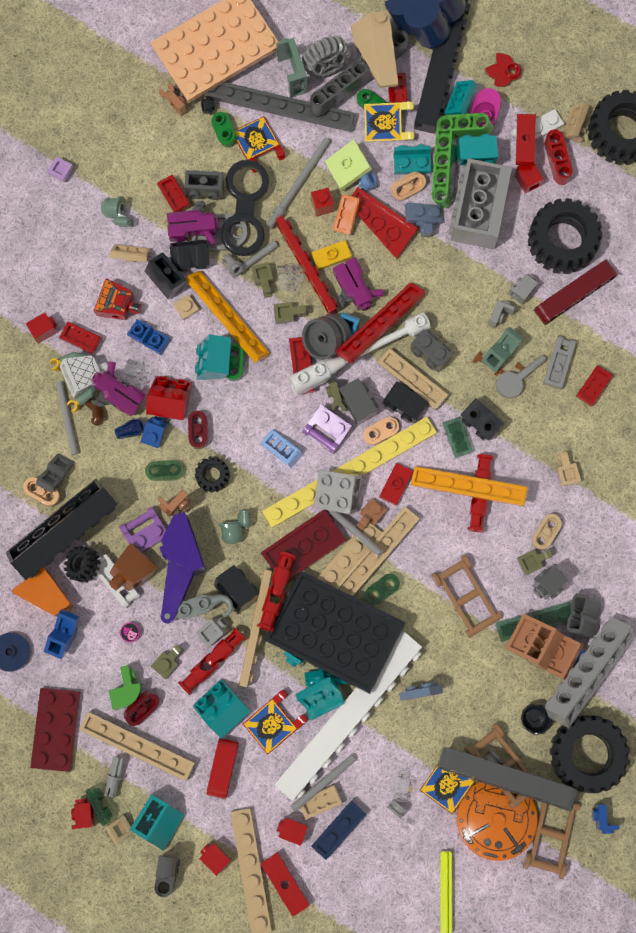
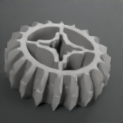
(326, 56)

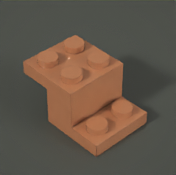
(544, 646)

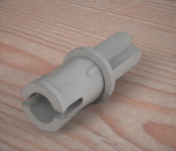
(114, 777)

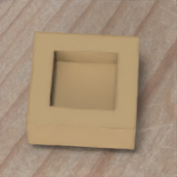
(186, 307)
(119, 829)

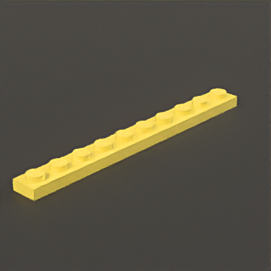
(361, 464)

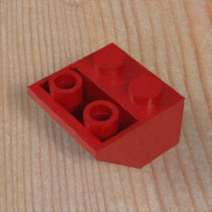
(168, 397)

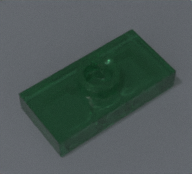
(457, 437)

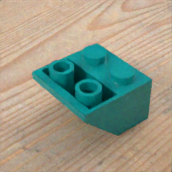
(477, 148)
(213, 357)
(221, 708)
(157, 822)

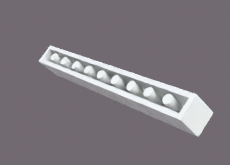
(344, 720)

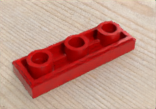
(525, 139)
(291, 895)

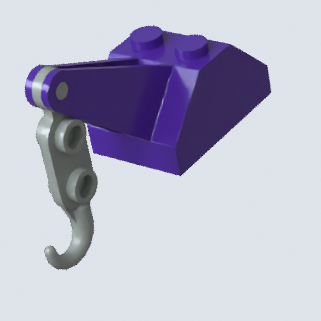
(183, 563)

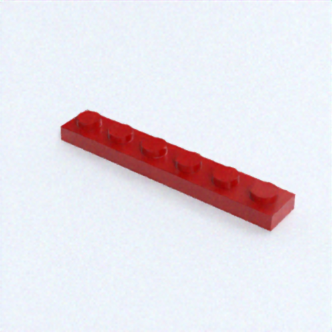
(303, 259)
(380, 323)

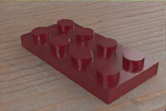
(307, 542)
(55, 730)

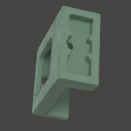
(297, 81)

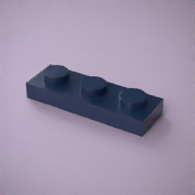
(338, 830)

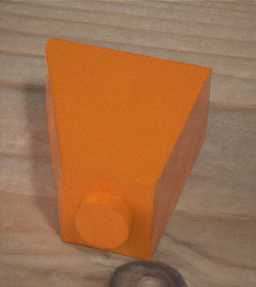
(44, 593)

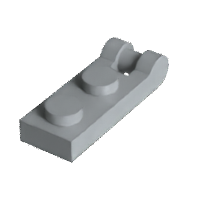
(559, 363)

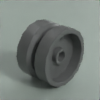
(325, 335)

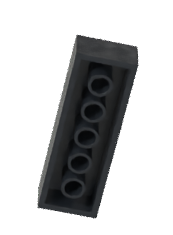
(61, 529)

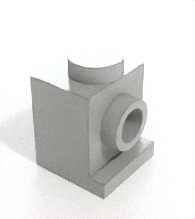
(523, 288)

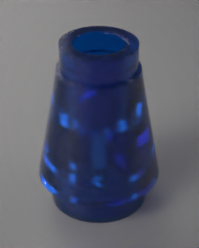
(130, 429)

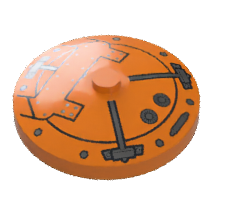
(492, 826)

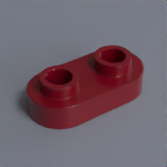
(197, 430)
(141, 708)

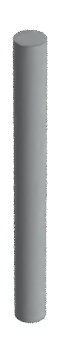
(67, 418)
(356, 532)
(323, 783)

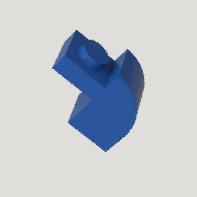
(63, 634)

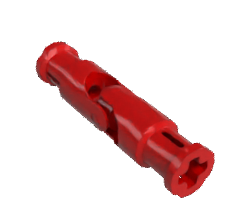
(478, 506)
(279, 579)
(219, 653)

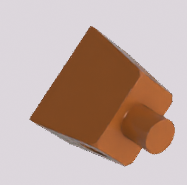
(131, 569)

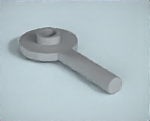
(510, 383)

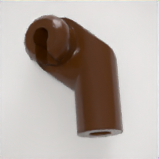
(97, 413)

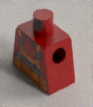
(115, 302)

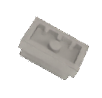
(338, 491)

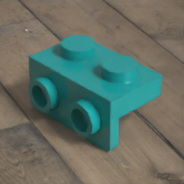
(321, 698)

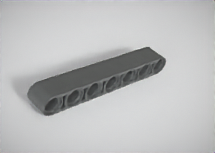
(354, 75)
(507, 778)

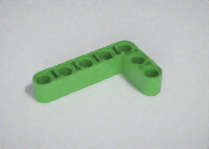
(449, 152)

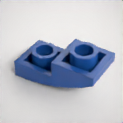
(149, 337)

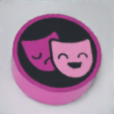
(130, 632)

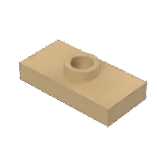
(130, 253)
(321, 802)

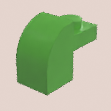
(126, 695)

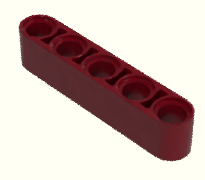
(575, 291)

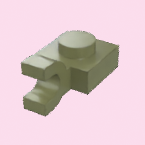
(263, 276)
(285, 312)
(333, 391)
(531, 561)
(166, 663)

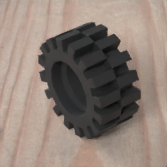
(212, 463)
(74, 561)

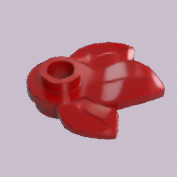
(501, 70)

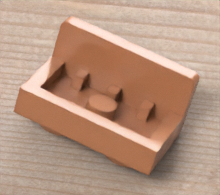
(179, 504)

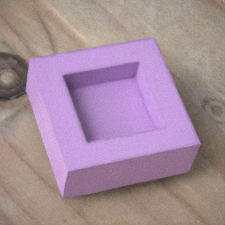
(60, 169)

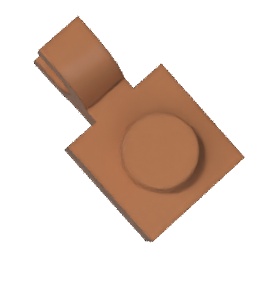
(176, 102)
(371, 513)

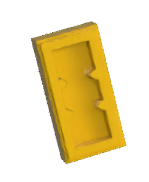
(331, 255)

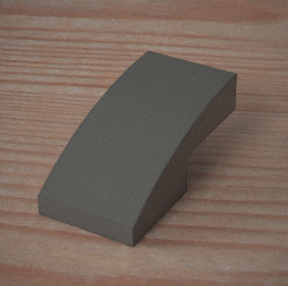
(55, 473)

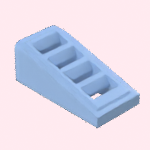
(294, 457)

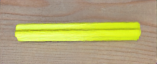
(446, 892)

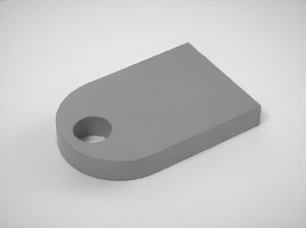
(238, 241)

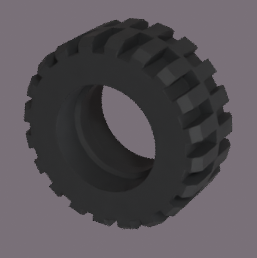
(602, 136)
(572, 214)
(616, 761)

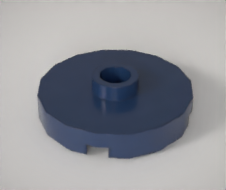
(20, 654)

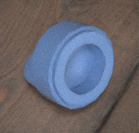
(368, 181)

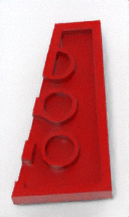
(385, 223)

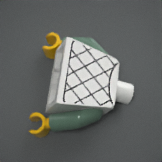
(78, 372)

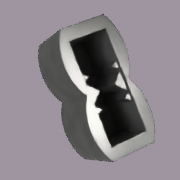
(584, 615)

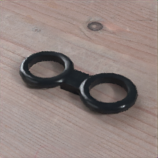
(245, 207)

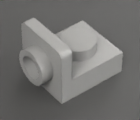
(497, 315)
(213, 630)

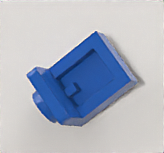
(154, 431)
(599, 815)

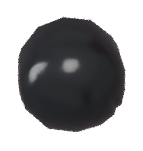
(538, 714)

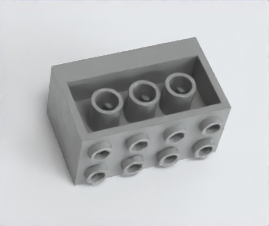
(479, 203)

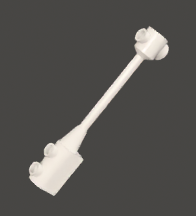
(322, 370)

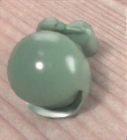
(115, 209)
(232, 530)

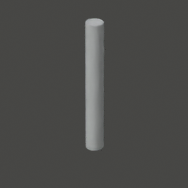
(256, 257)

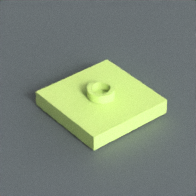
(348, 165)

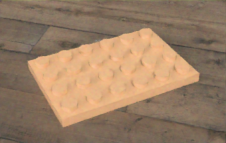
(214, 46)

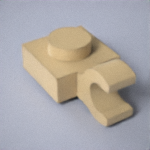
(567, 473)

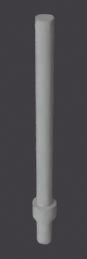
(280, 210)

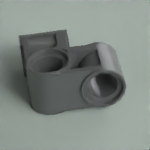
(166, 871)

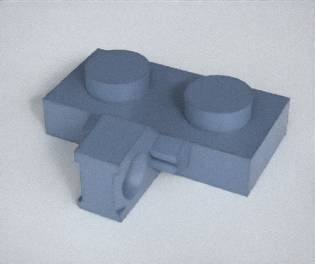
(424, 215)
(427, 689)

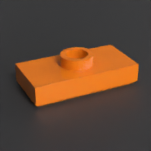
(346, 214)

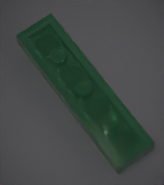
(551, 616)

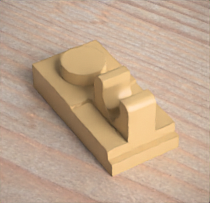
(574, 123)

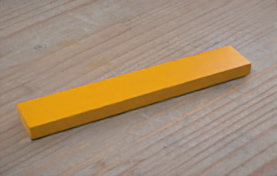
(227, 316)
(469, 486)

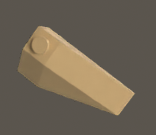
(375, 42)

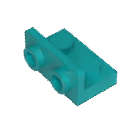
(460, 97)
(412, 159)

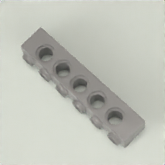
(566, 713)

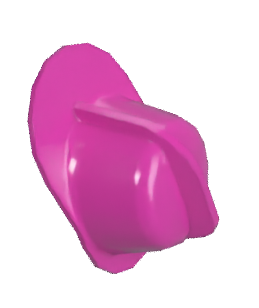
(487, 102)

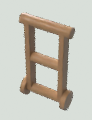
(465, 565)
(498, 734)
(561, 867)

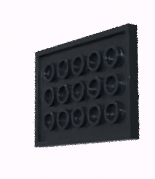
(335, 632)

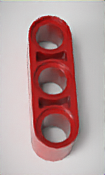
(560, 149)
(222, 768)

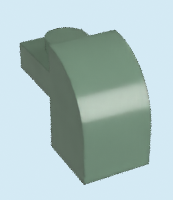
(502, 349)

